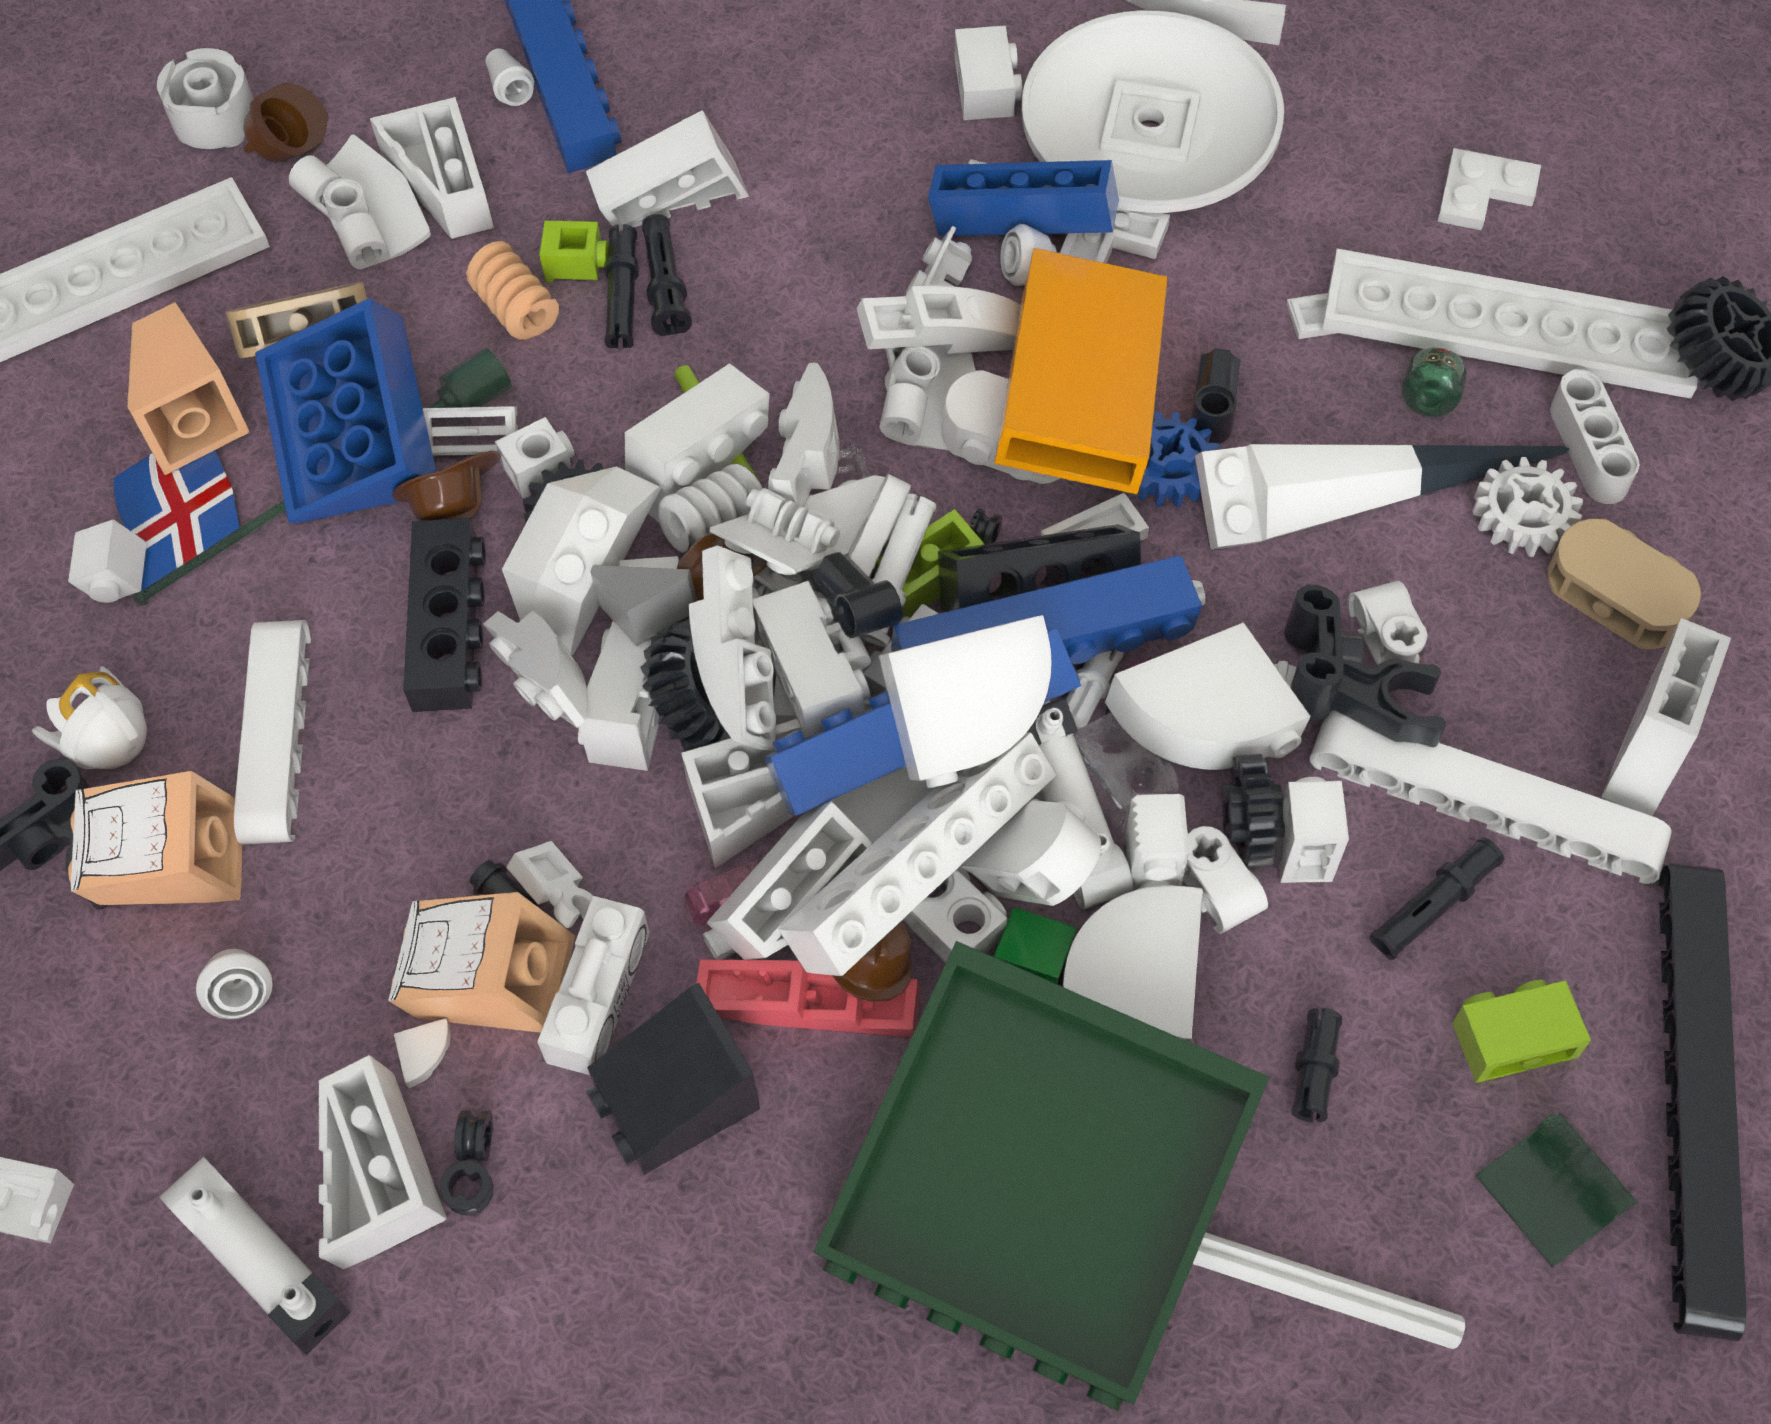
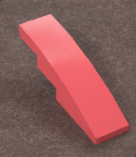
(790, 997)

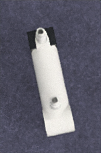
(1055, 734)
(255, 1255)

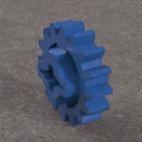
(1172, 461)

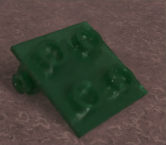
(1556, 1189)

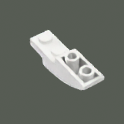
(940, 315)
(811, 440)
(729, 662)
(543, 666)

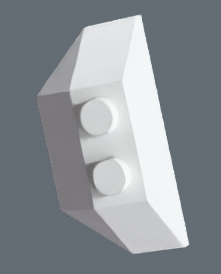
(569, 531)

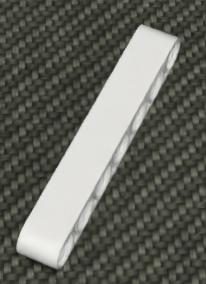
(1496, 795)

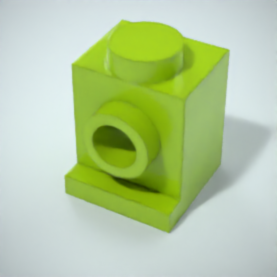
(572, 250)

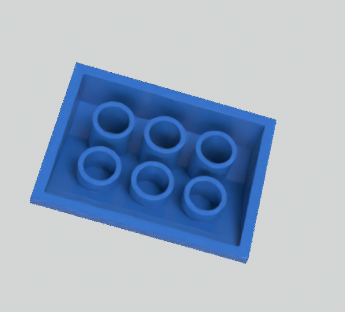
(344, 413)

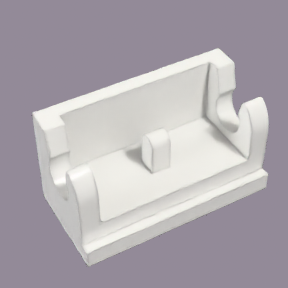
(31, 1199)

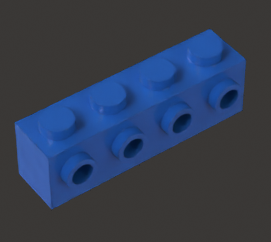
(1039, 194)

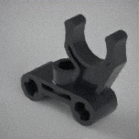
(1335, 678)
(43, 823)

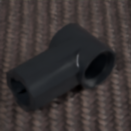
(1216, 394)
(858, 601)

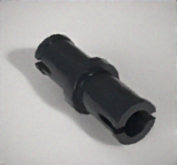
(1317, 1065)

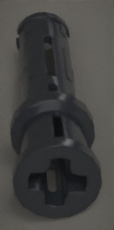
(666, 290)

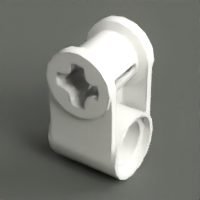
(1388, 622)
(1229, 888)

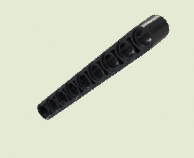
(1702, 1106)

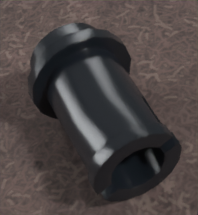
(492, 879)

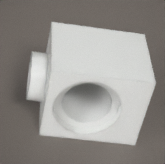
(523, 447)

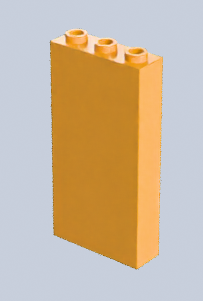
(1083, 372)

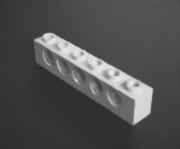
(913, 859)

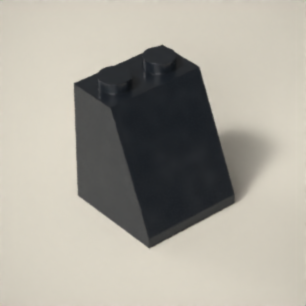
(673, 1082)

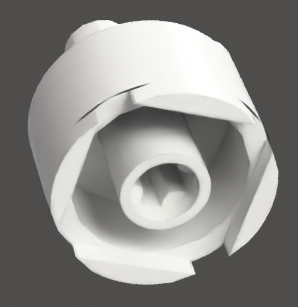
(206, 98)

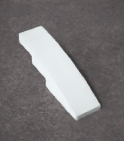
(1244, 18)

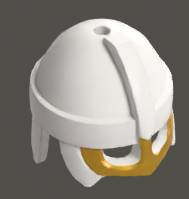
(103, 729)

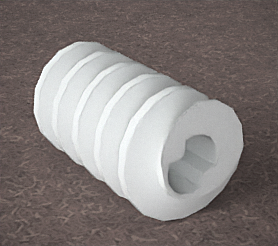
(704, 504)

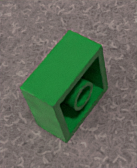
(1036, 944)

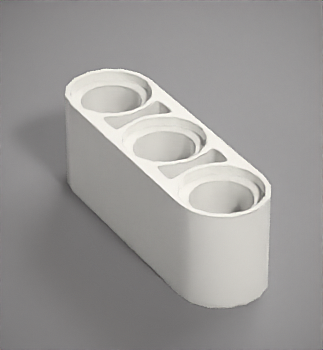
(1595, 436)

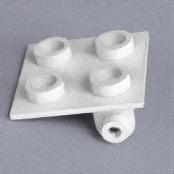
(779, 533)

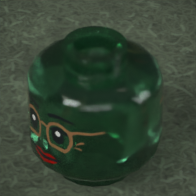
(1434, 377)

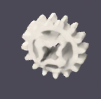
(1533, 505)

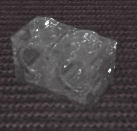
(1116, 772)

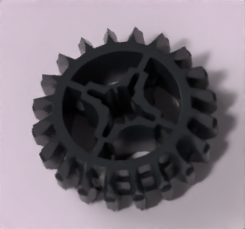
(1723, 337)
(678, 689)

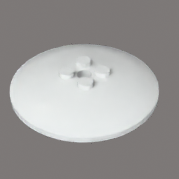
(1195, 79)

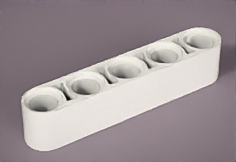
(270, 732)

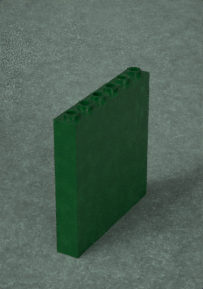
(1042, 1173)

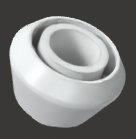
(1018, 249)
(233, 984)

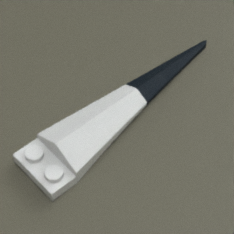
(1283, 488)

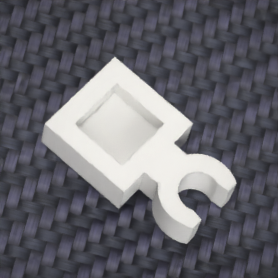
(551, 878)

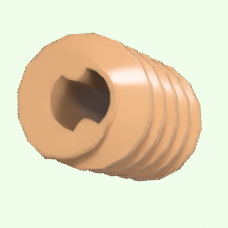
(511, 291)

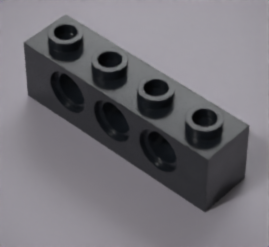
(436, 550)
(969, 570)

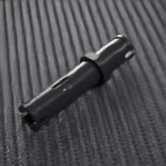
(622, 271)
(1452, 883)

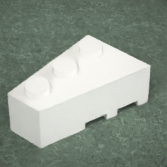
(438, 162)
(735, 794)

